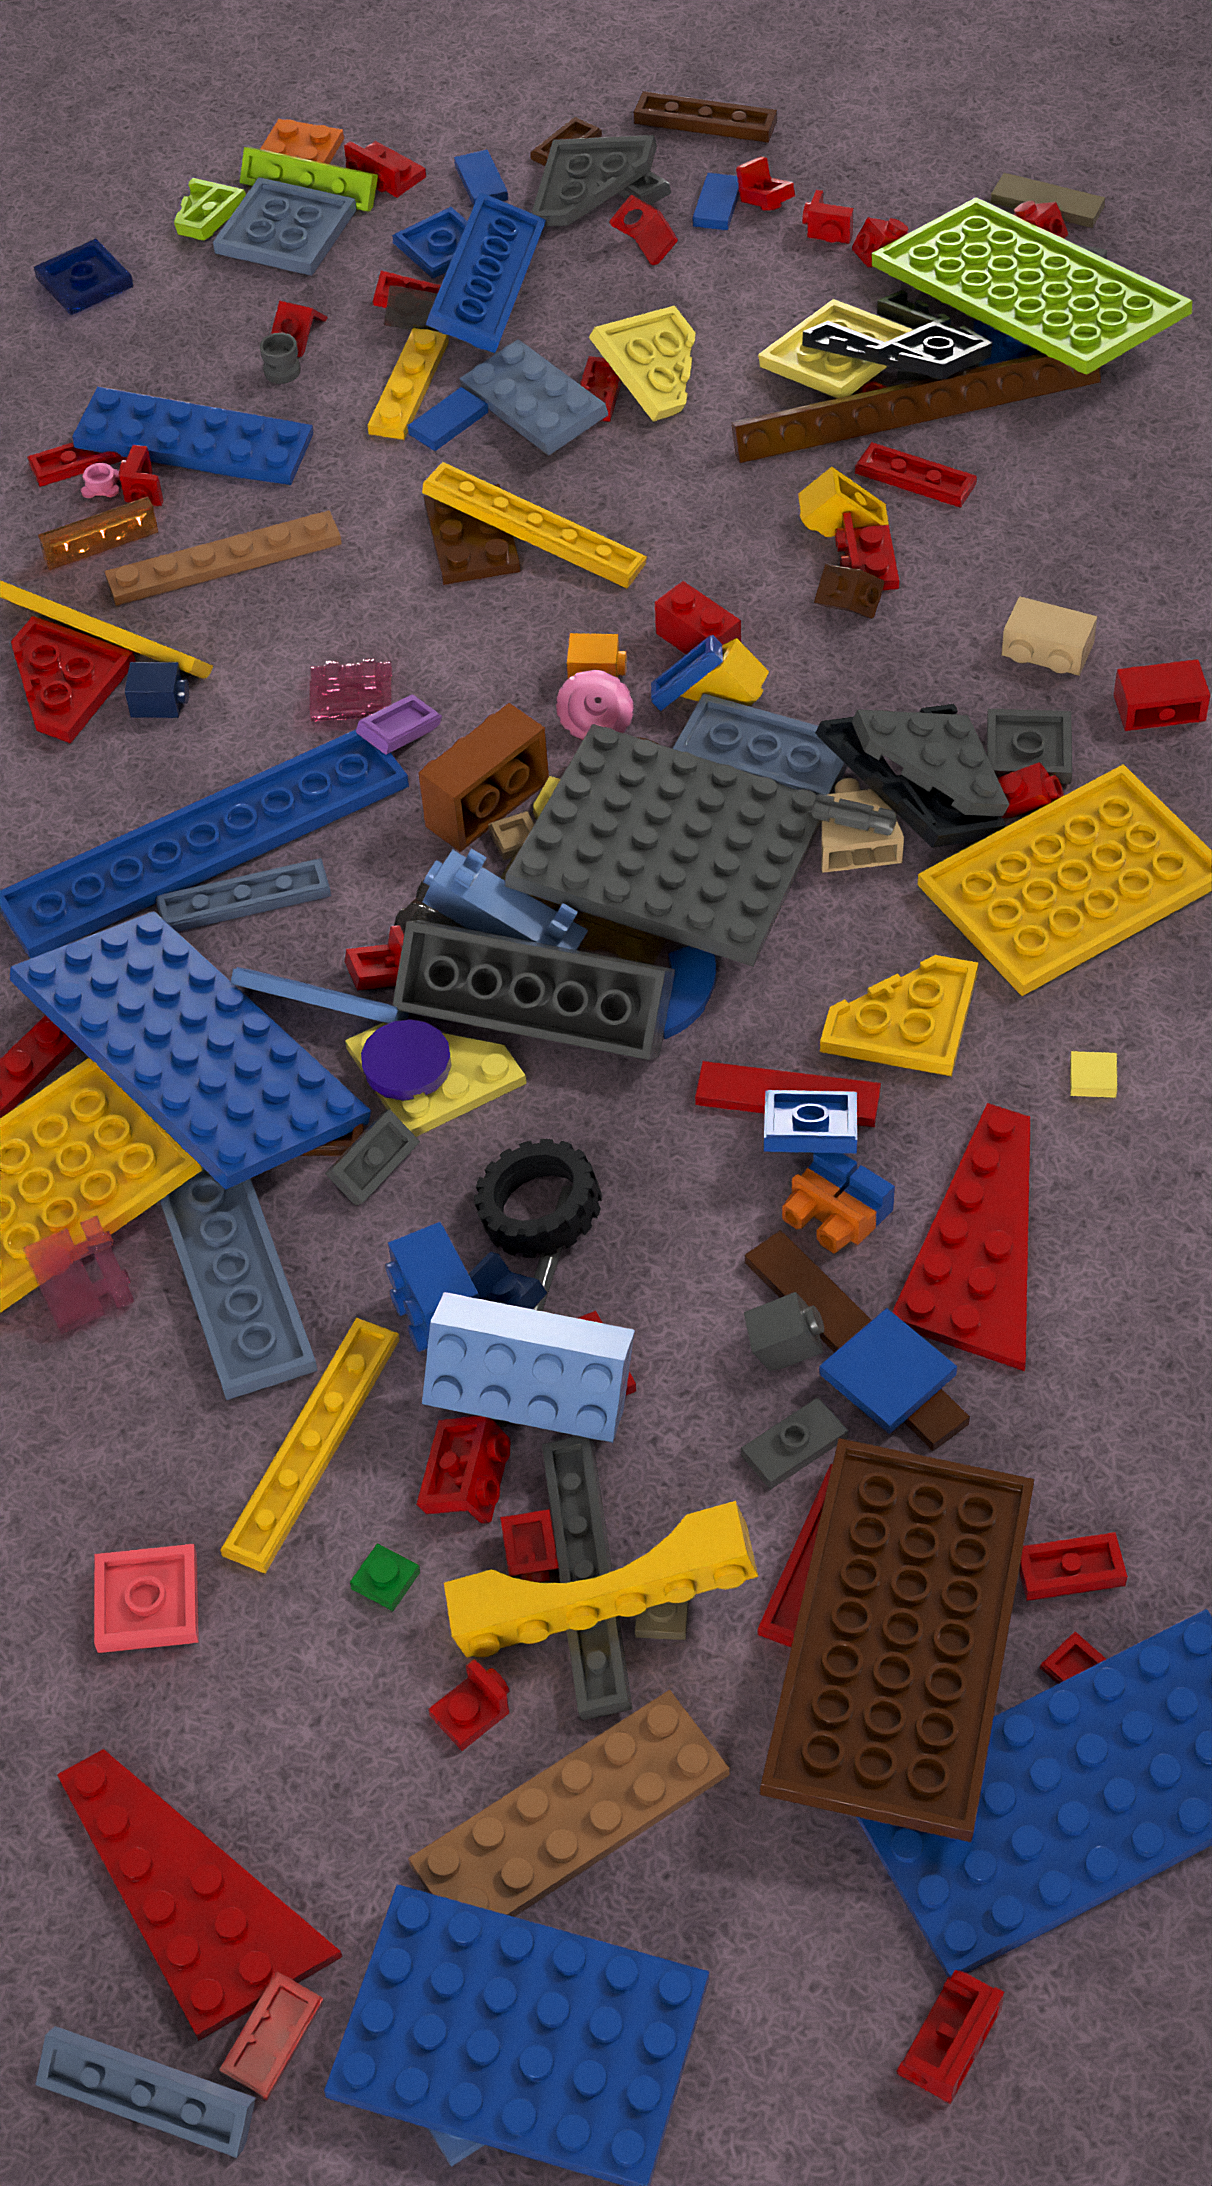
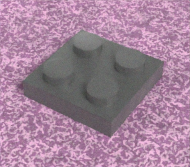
(1029, 737)

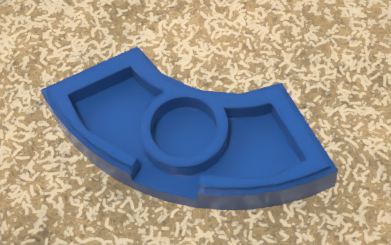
(691, 987)

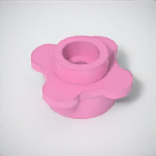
(100, 481)

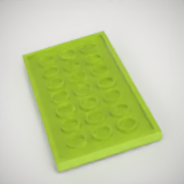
(1032, 285)

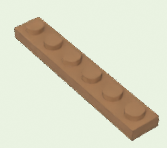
(222, 557)

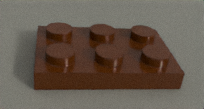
(468, 546)

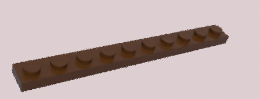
(904, 405)

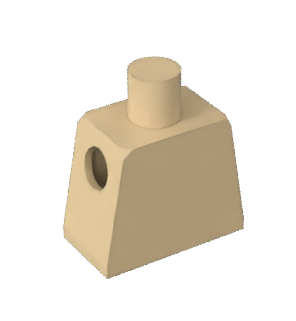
(855, 848)

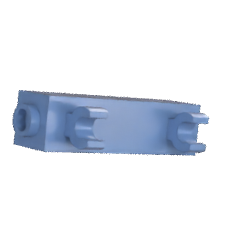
(483, 904)

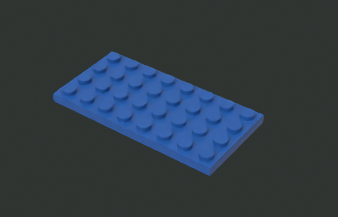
(190, 1048)
(1073, 1802)

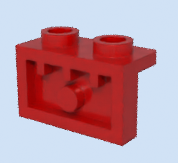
(394, 171)
(868, 550)
(465, 1468)

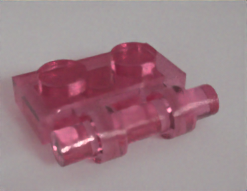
(350, 689)
(64, 1280)

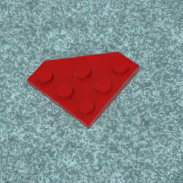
(66, 675)

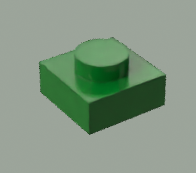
(385, 1577)

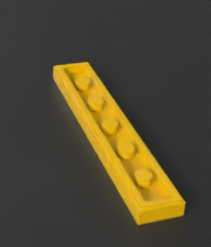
(534, 524)
(103, 630)
(310, 1446)

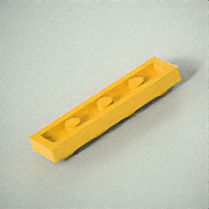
(408, 383)

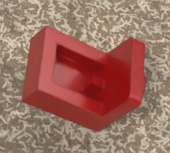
(759, 188)
(1044, 216)
(828, 221)
(875, 235)
(138, 478)
(1029, 789)
(376, 965)
(530, 1545)

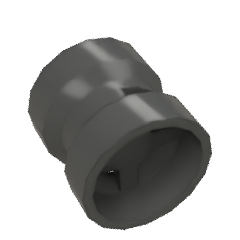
(280, 358)

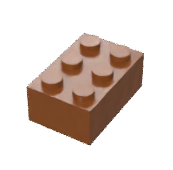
(484, 776)

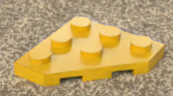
(907, 1018)

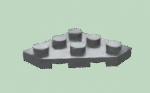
(589, 172)
(935, 753)

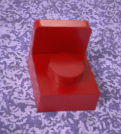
(472, 1705)

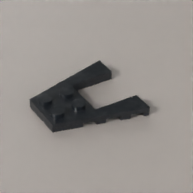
(929, 349)
(924, 811)

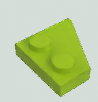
(206, 208)

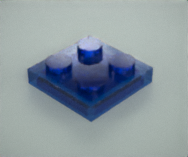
(83, 276)

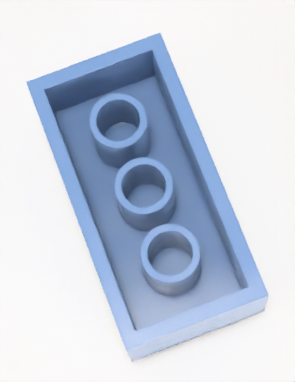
(527, 1367)

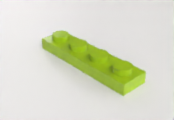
(309, 174)

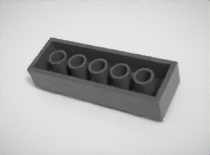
(533, 989)

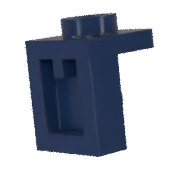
(500, 1285)

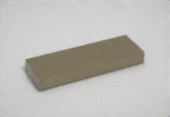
(1074, 205)

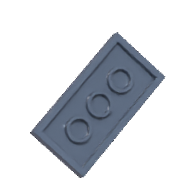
(534, 397)
(761, 744)

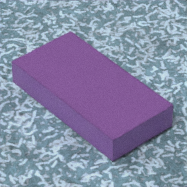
(398, 724)

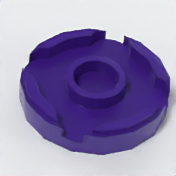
(406, 1059)

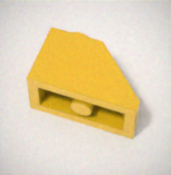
(836, 494)
(735, 679)

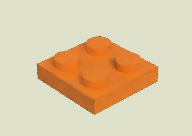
(304, 140)

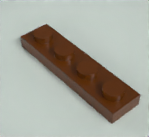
(705, 116)

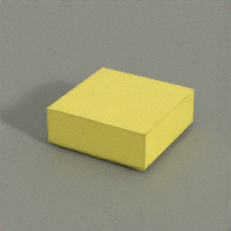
(1093, 1074)

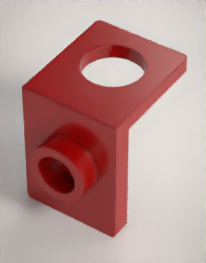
(650, 232)
(296, 321)

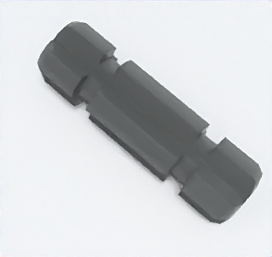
(854, 814)

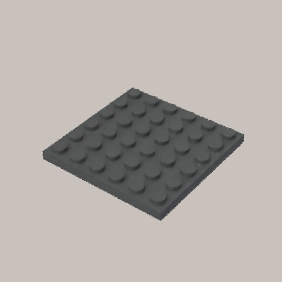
(668, 844)

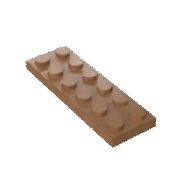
(574, 1811)

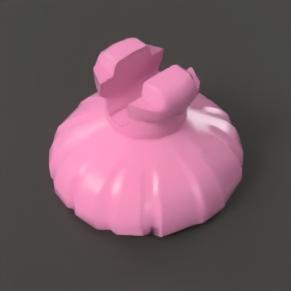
(594, 699)

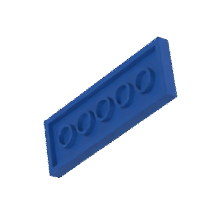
(486, 273)
(194, 436)

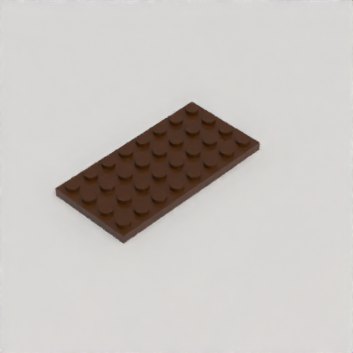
(900, 1641)

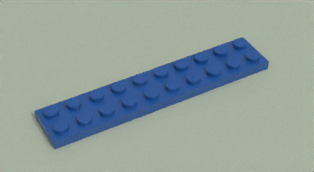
(198, 842)

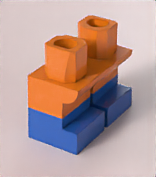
(840, 1196)

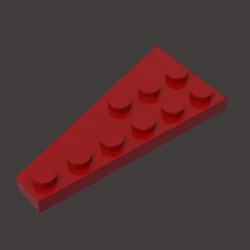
(974, 1260)
(196, 1907)

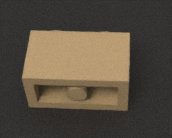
(1049, 636)

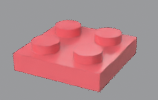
(145, 1598)

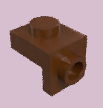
(849, 590)

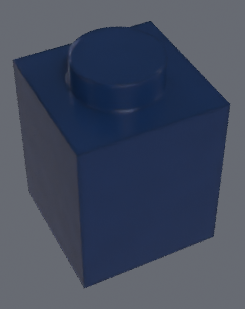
(155, 690)

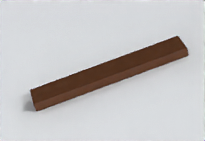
(790, 1270)

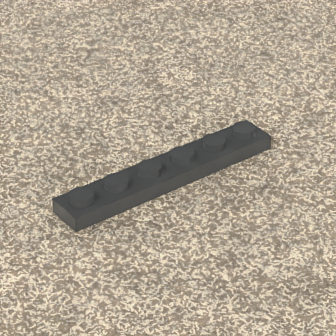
(584, 1554)

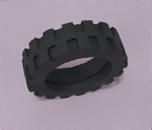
(554, 1229)

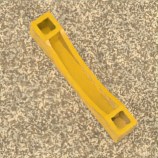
(699, 1555)

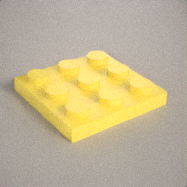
(825, 370)

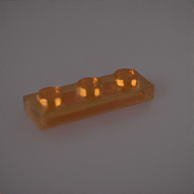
(98, 533)

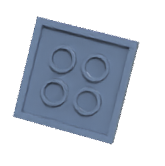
(285, 226)

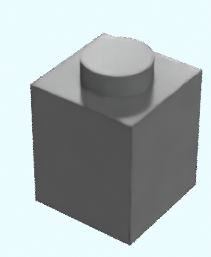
(784, 1331)

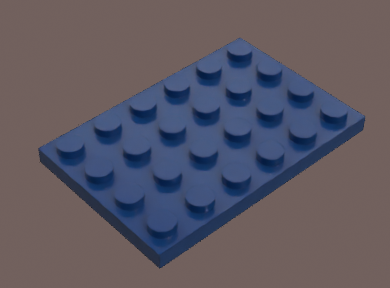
(519, 2037)

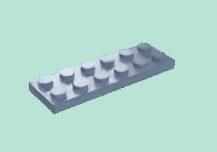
(237, 1285)

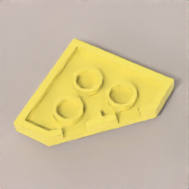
(650, 358)
(477, 1075)

